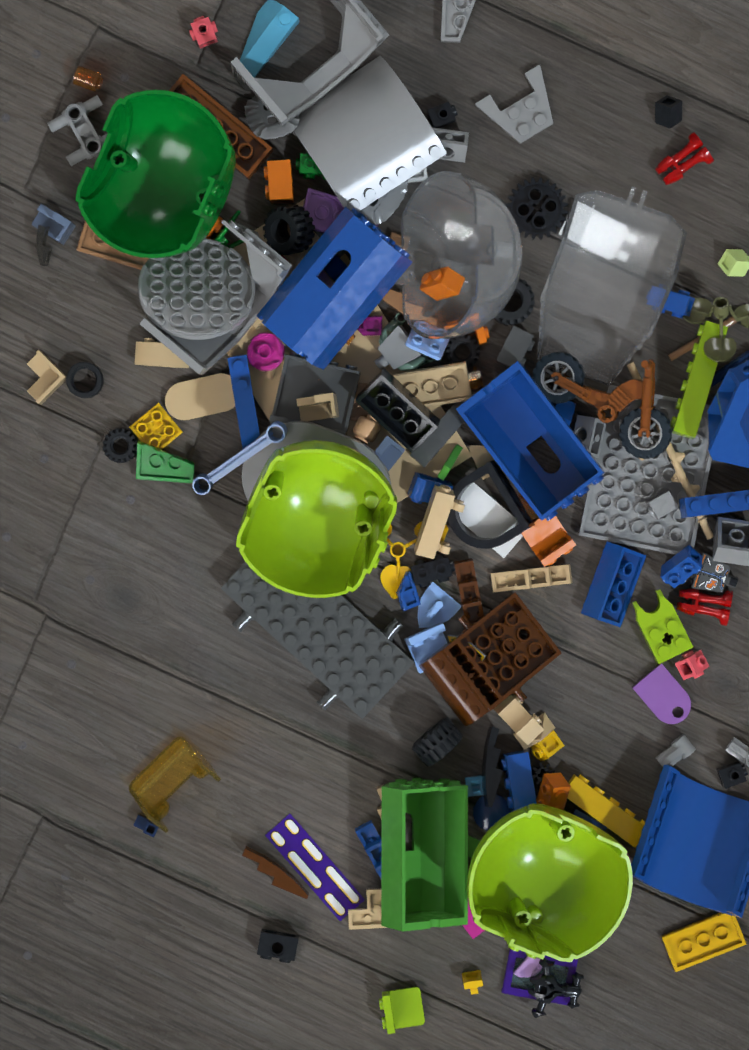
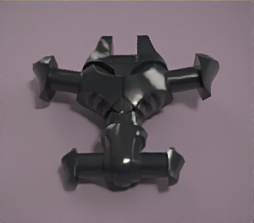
(548, 988)

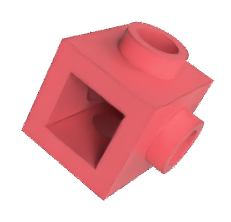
(203, 38)
(692, 664)

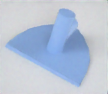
(436, 607)

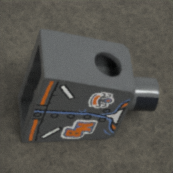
(713, 576)

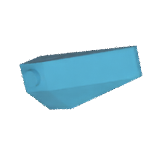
(267, 34)

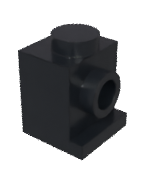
(438, 121)

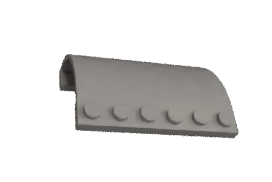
(368, 135)

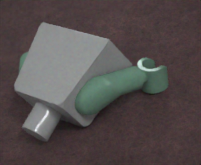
(395, 351)

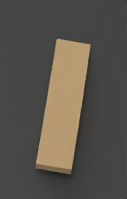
(531, 578)

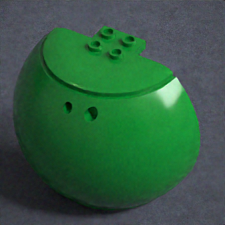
(157, 175)

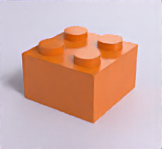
(279, 181)

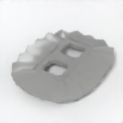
(258, 122)
(386, 204)

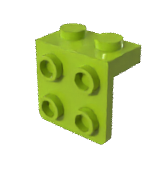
(401, 1008)

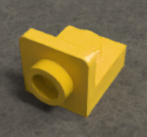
(547, 747)

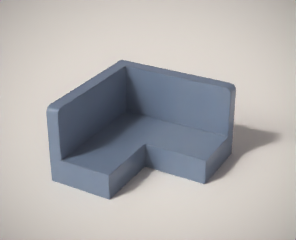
(60, 227)
(389, 452)

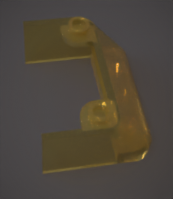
(166, 776)

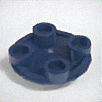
(487, 816)

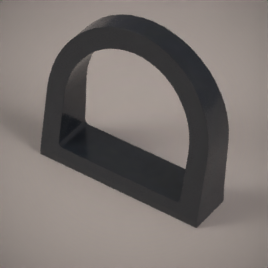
(510, 497)

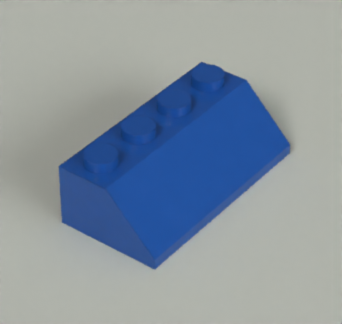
(613, 584)

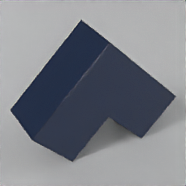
(146, 825)

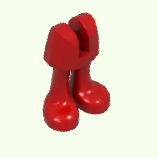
(678, 170)
(695, 607)

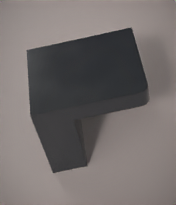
(668, 111)

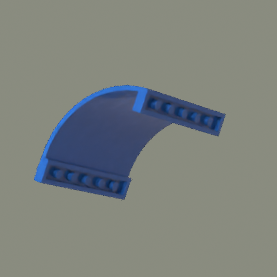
(695, 845)

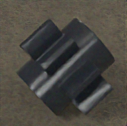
(538, 770)

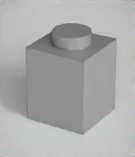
(661, 505)

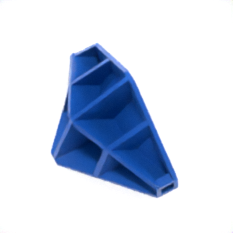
(730, 418)

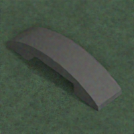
(447, 427)

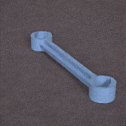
(239, 458)

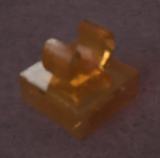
(475, 379)

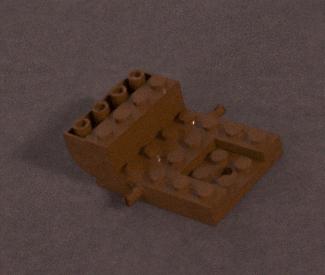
(479, 686)

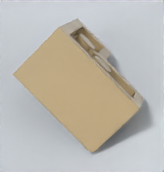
(50, 377)
(318, 407)
(367, 917)

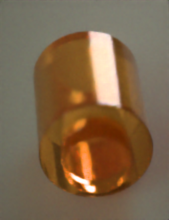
(87, 79)

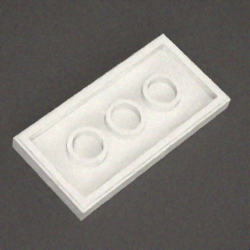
(487, 517)

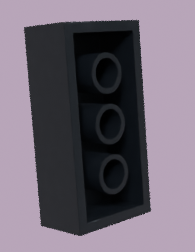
(398, 410)

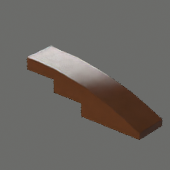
(468, 590)
(282, 878)

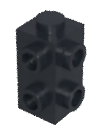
(438, 569)

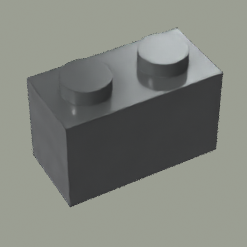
(515, 347)

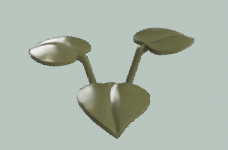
(719, 348)

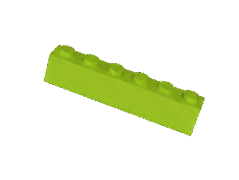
(697, 385)

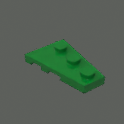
(162, 466)

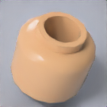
(366, 429)

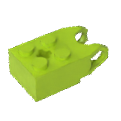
(656, 624)

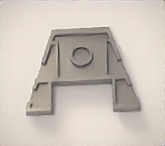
(525, 116)

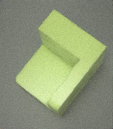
(734, 262)

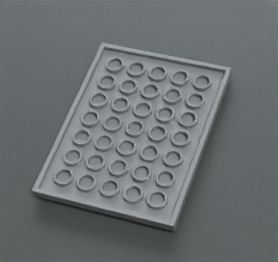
(618, 503)

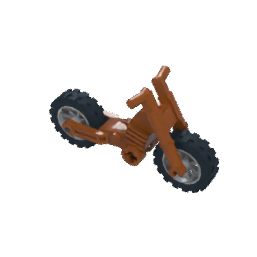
(616, 401)

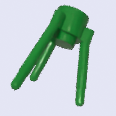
(221, 238)

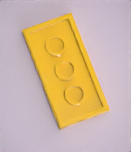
(703, 940)

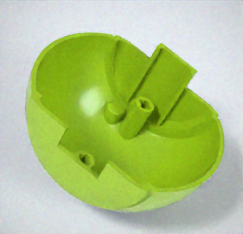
(316, 519)
(549, 883)

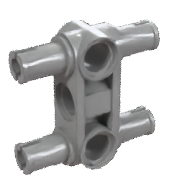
(82, 128)

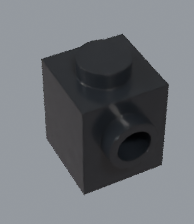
(732, 774)

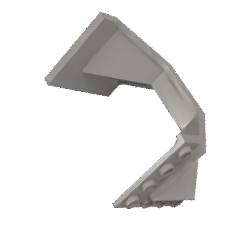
(358, 39)
(267, 270)

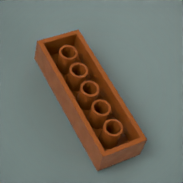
(249, 149)

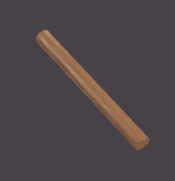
(687, 347)

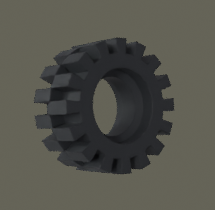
(470, 342)
(109, 441)

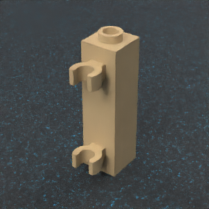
(434, 522)

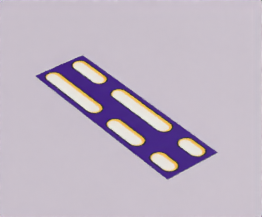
(314, 867)

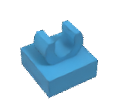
(474, 785)

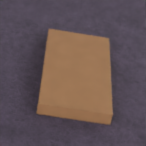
(93, 245)

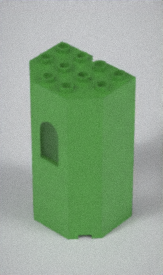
(430, 881)

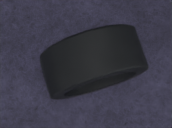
(70, 380)

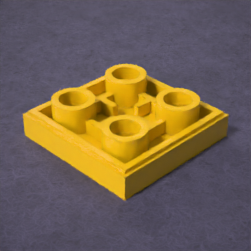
(156, 428)

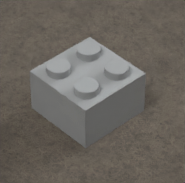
(731, 541)

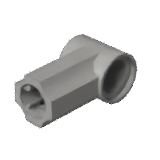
(679, 749)
(738, 750)

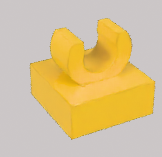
(472, 981)

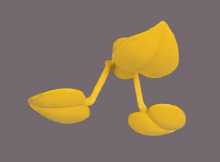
(392, 575)

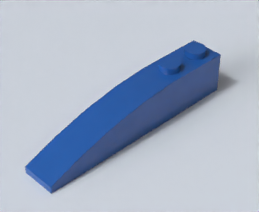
(243, 399)

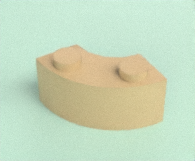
(156, 354)
(519, 719)

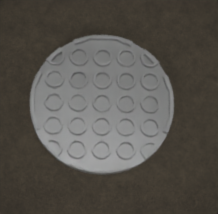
(197, 291)

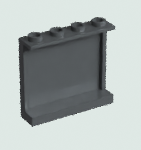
(300, 380)

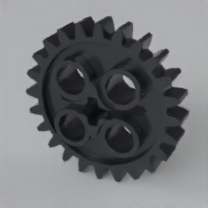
(550, 219)

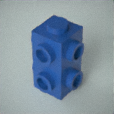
(679, 303)
(681, 566)

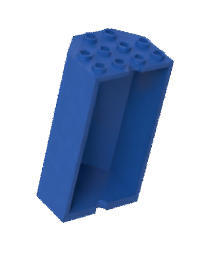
(322, 319)
(513, 415)

